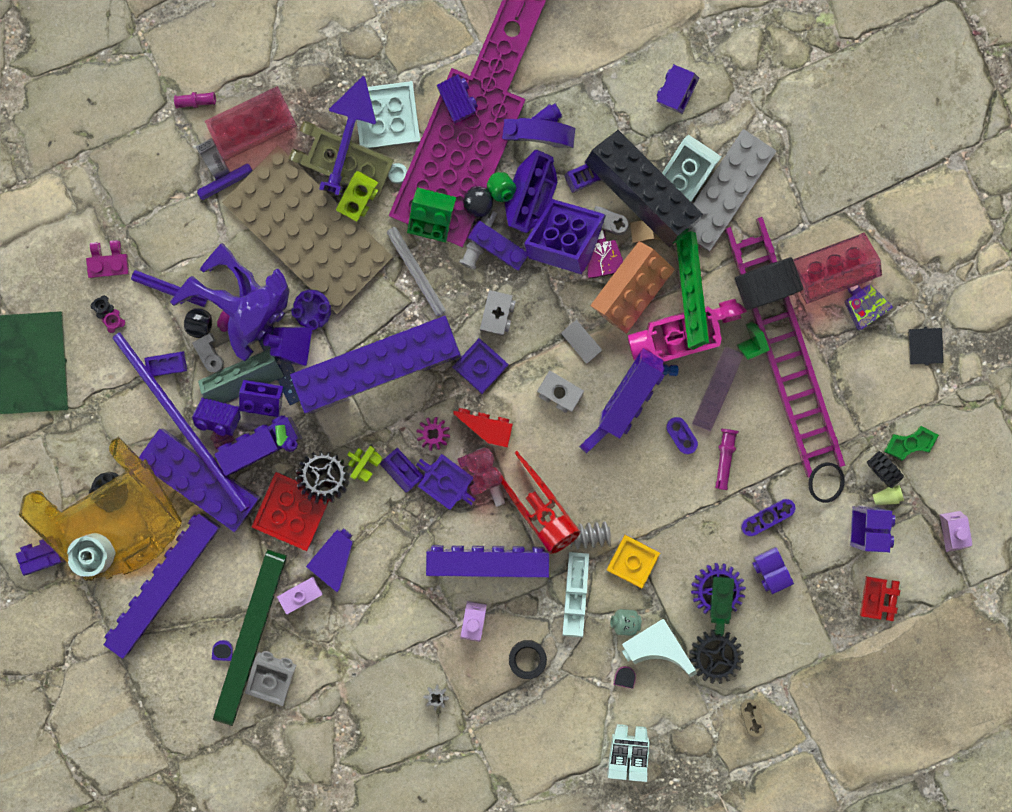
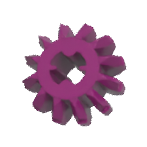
(433, 426)

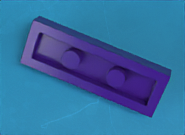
(498, 245)

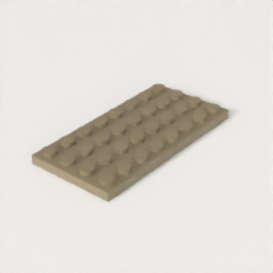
(305, 229)

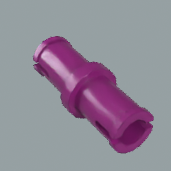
(195, 100)

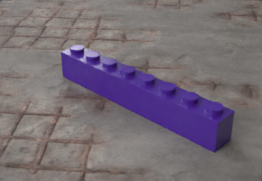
(162, 585)

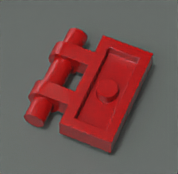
(874, 596)

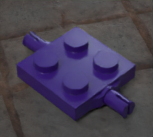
(445, 481)

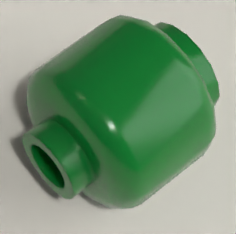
(501, 187)

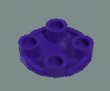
(311, 309)

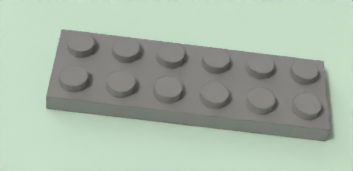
(730, 186)

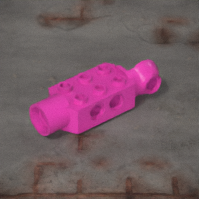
(668, 335)

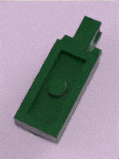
(721, 602)

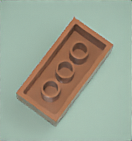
(632, 287)

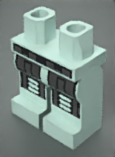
(631, 747)

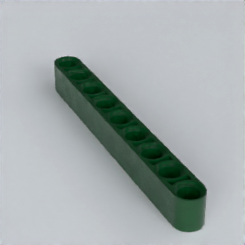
(249, 637)

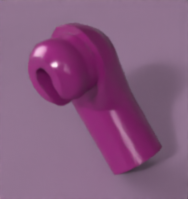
(222, 322)

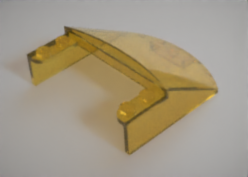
(127, 511)

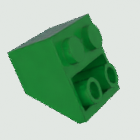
(431, 214)

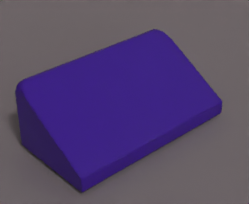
(401, 470)

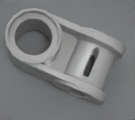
(612, 218)

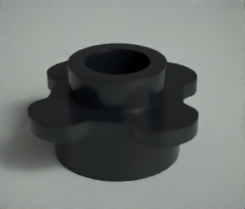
(96, 306)

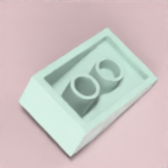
(690, 166)

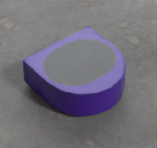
(222, 650)

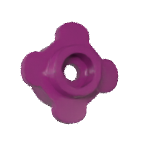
(107, 320)

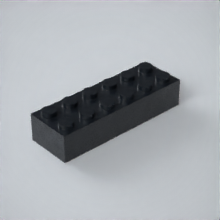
(643, 188)

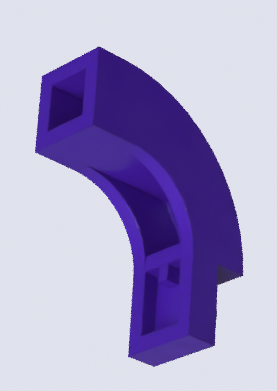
(540, 131)

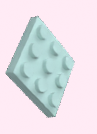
(394, 115)

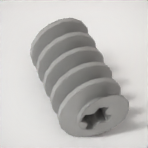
(593, 535)

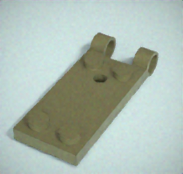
(357, 158)

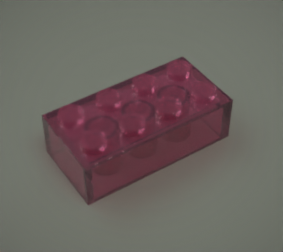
(251, 123)
(837, 267)

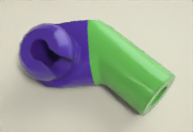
(283, 440)

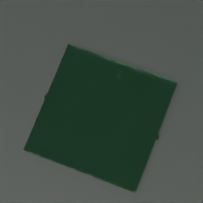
(32, 363)

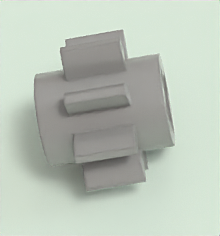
(436, 691)

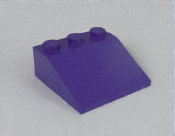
(565, 236)

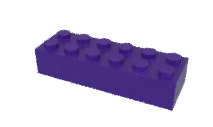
(188, 475)
(486, 562)

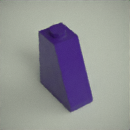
(332, 559)

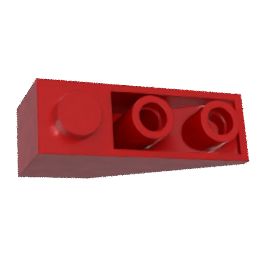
(492, 431)

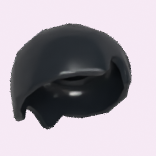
(478, 201)

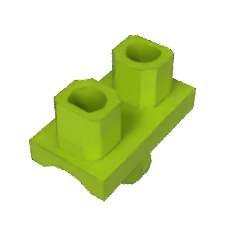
(371, 456)

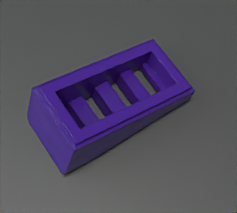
(572, 183)

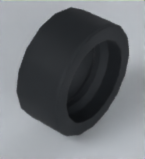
(527, 674)

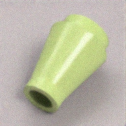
(889, 496)

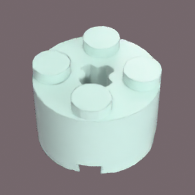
(81, 550)

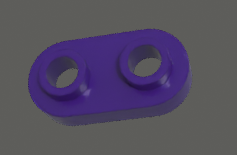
(681, 435)

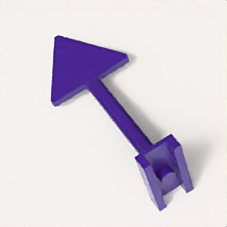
(356, 106)

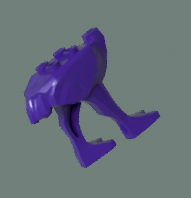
(249, 314)

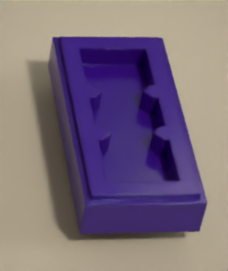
(166, 363)

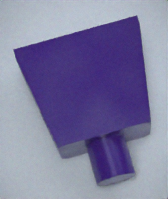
(289, 344)

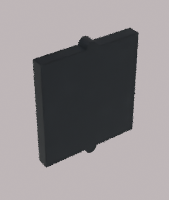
(925, 346)

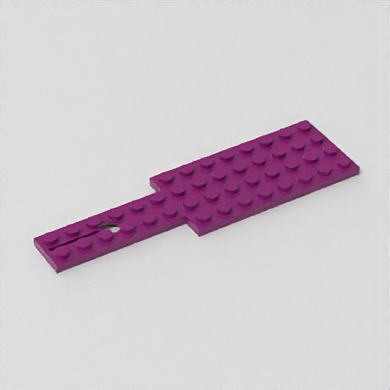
(467, 153)

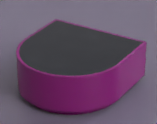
(625, 677)

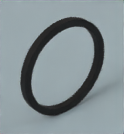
(810, 483)

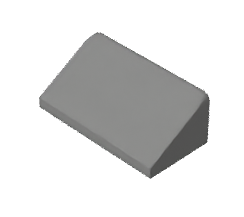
(581, 341)

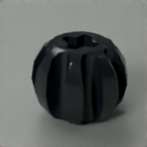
(198, 323)

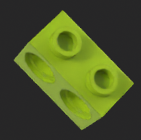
(355, 195)

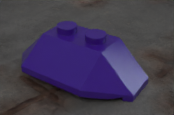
(534, 190)

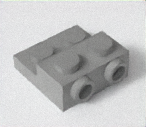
(270, 678)

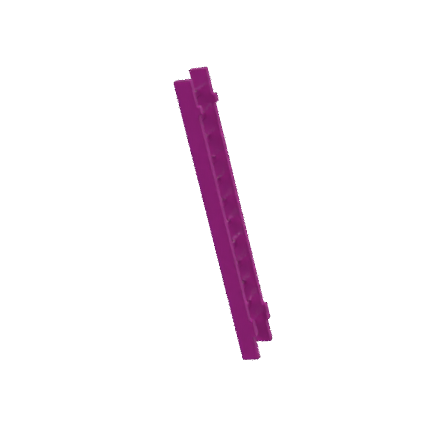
(735, 248)

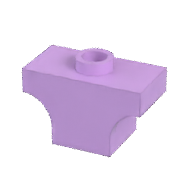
(299, 595)

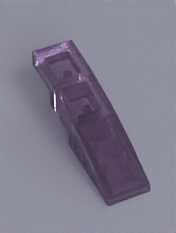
(717, 388)

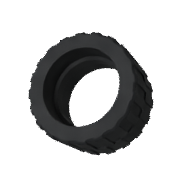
(769, 283)

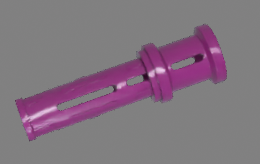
(727, 449)

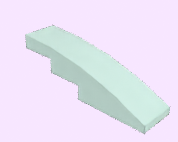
(575, 594)

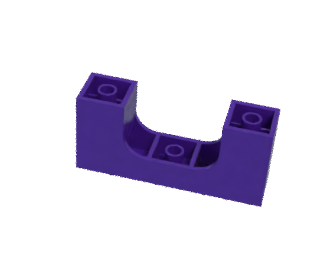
(375, 365)

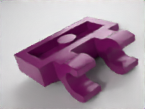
(107, 265)

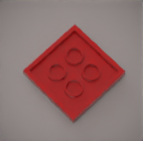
(288, 513)

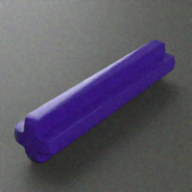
(224, 181)

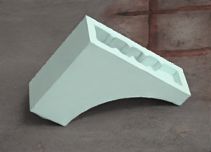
(657, 643)

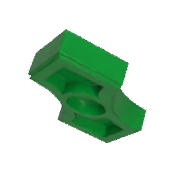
(920, 440)

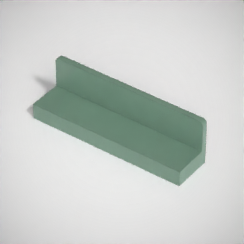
(226, 384)

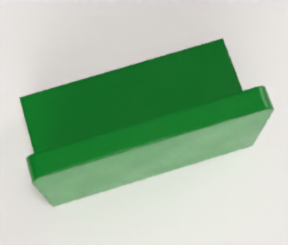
(756, 344)

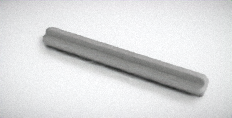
(416, 271)

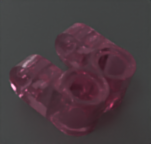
(485, 474)

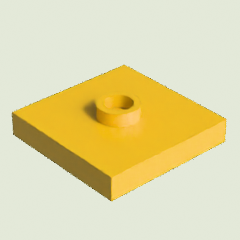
(633, 561)

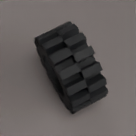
(885, 469)

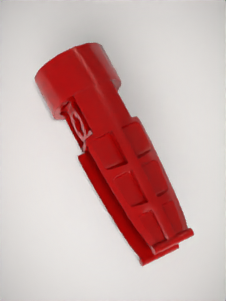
(557, 532)

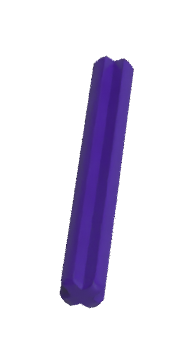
(164, 287)

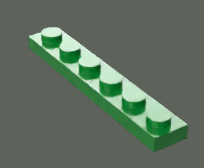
(692, 291)

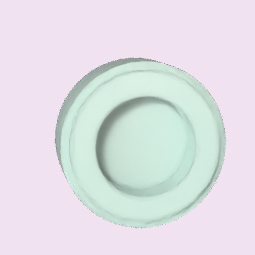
(397, 173)

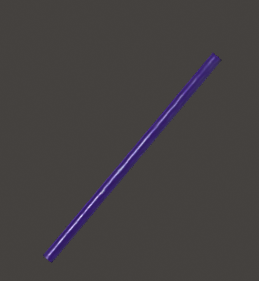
(180, 422)

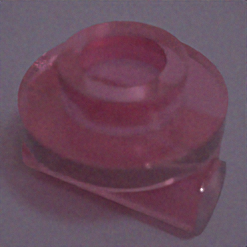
(219, 440)

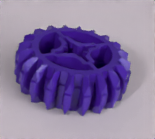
(708, 590)

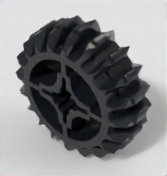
(309, 467)
(713, 664)

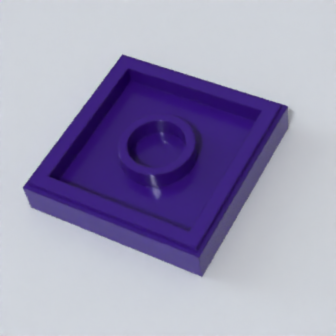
(480, 365)

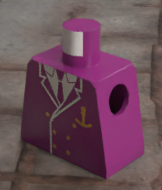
(605, 258)

